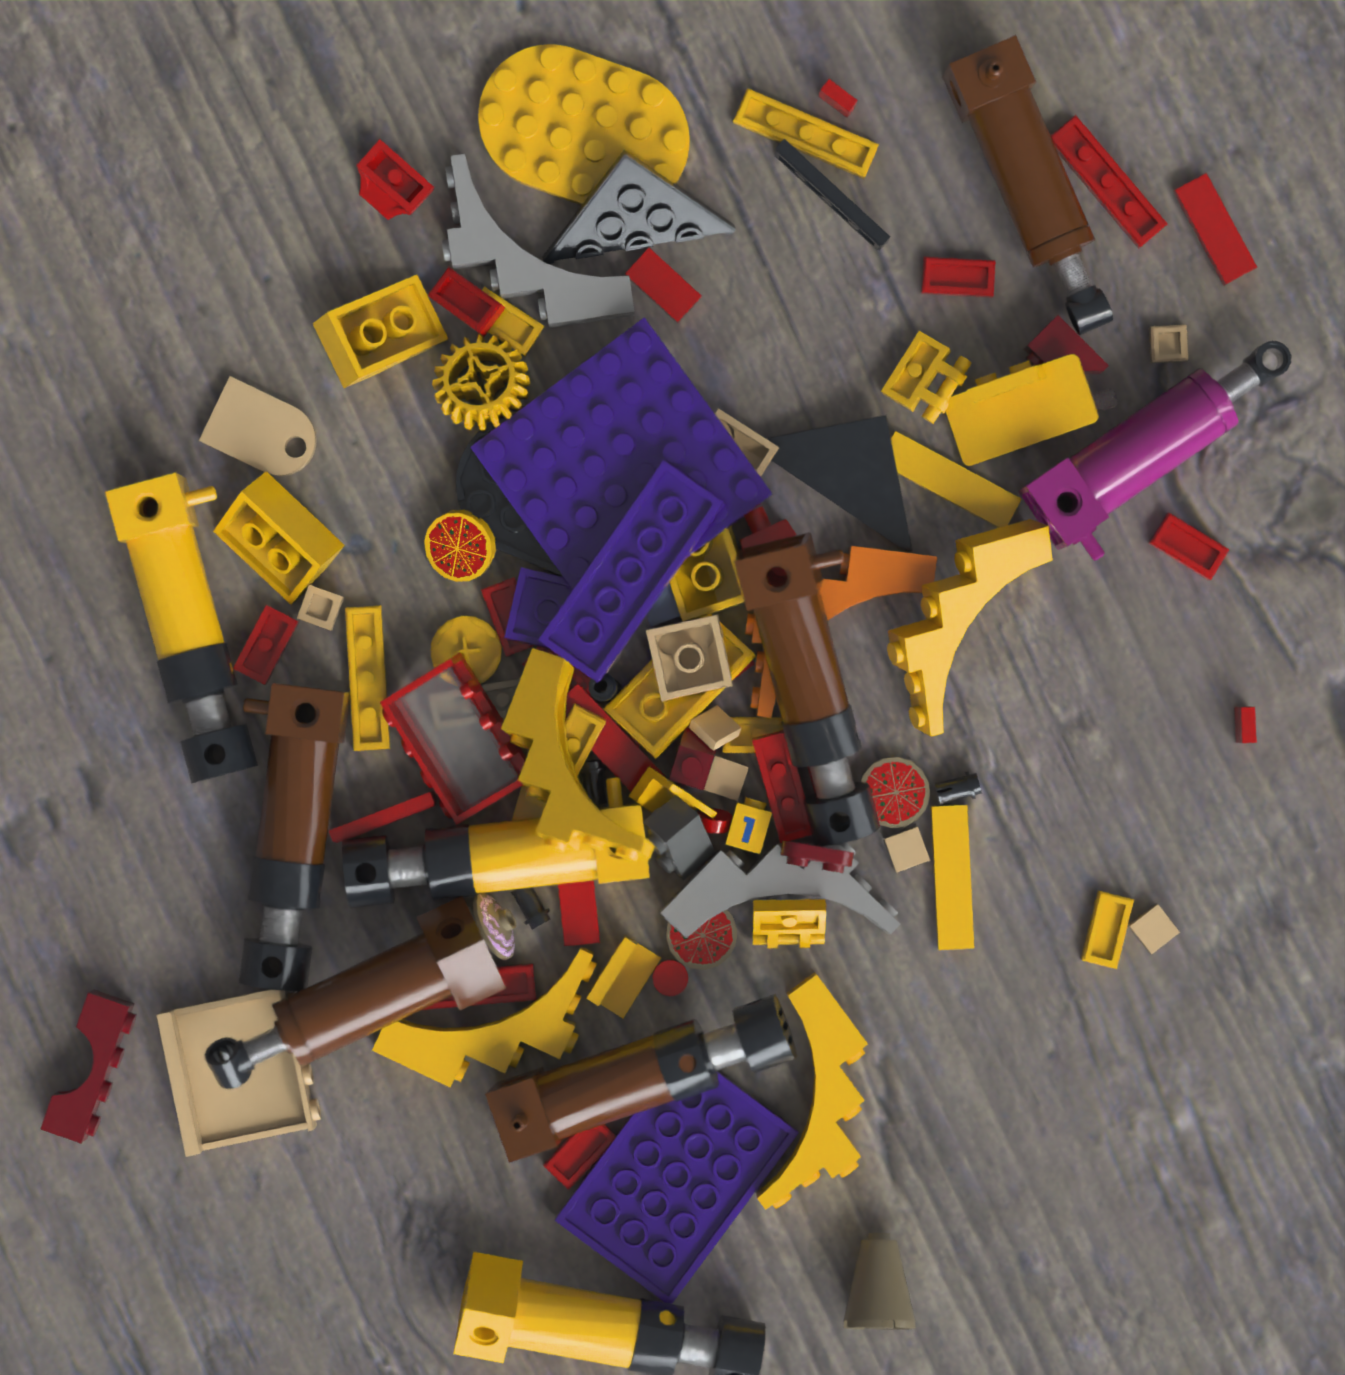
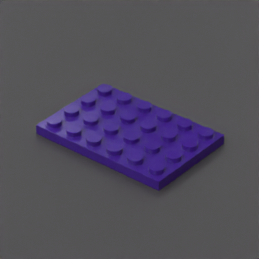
(676, 1184)

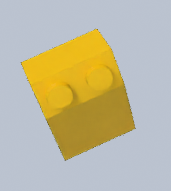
(379, 330)

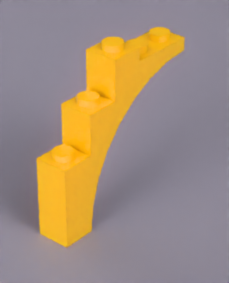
(951, 604)
(538, 724)
(441, 1051)
(823, 1141)

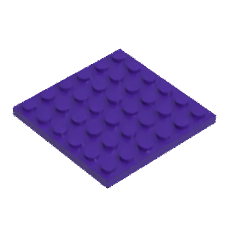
(596, 440)

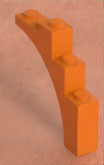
(868, 575)

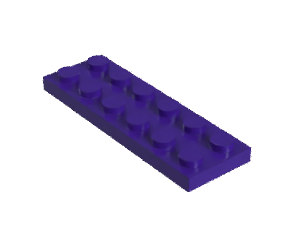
(631, 571)

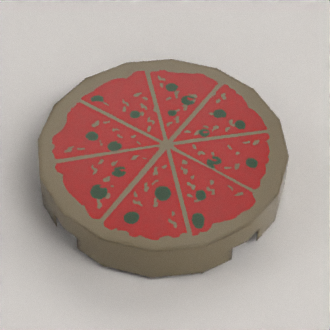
(897, 791)
(707, 945)

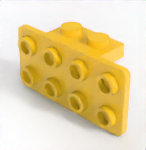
(1020, 408)

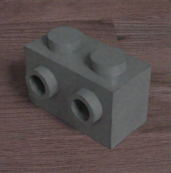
(678, 838)

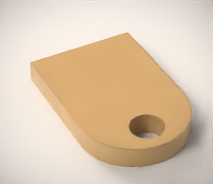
(257, 429)

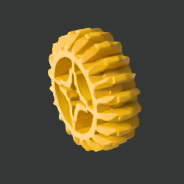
(511, 371)

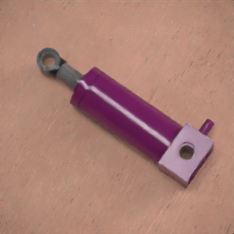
(1143, 449)

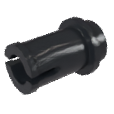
(612, 688)
(593, 781)
(960, 788)
(531, 907)

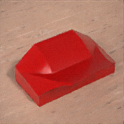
(391, 182)

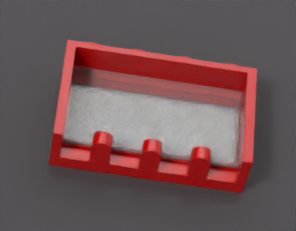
(455, 738)

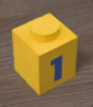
(748, 825)

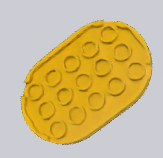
(567, 115)

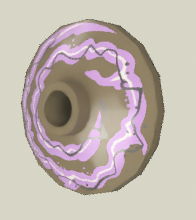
(495, 925)

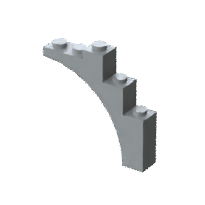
(480, 242)
(723, 884)

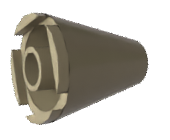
(879, 1288)

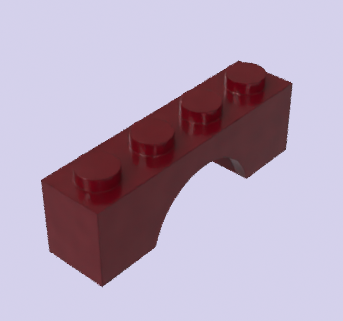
(103, 1022)

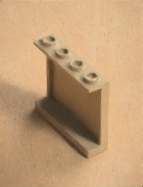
(267, 1105)

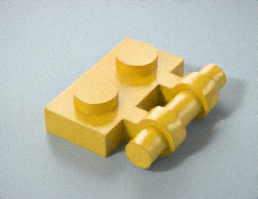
(917, 371)
(789, 922)

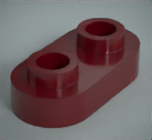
(832, 859)

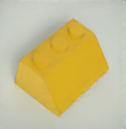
(278, 537)
(708, 579)

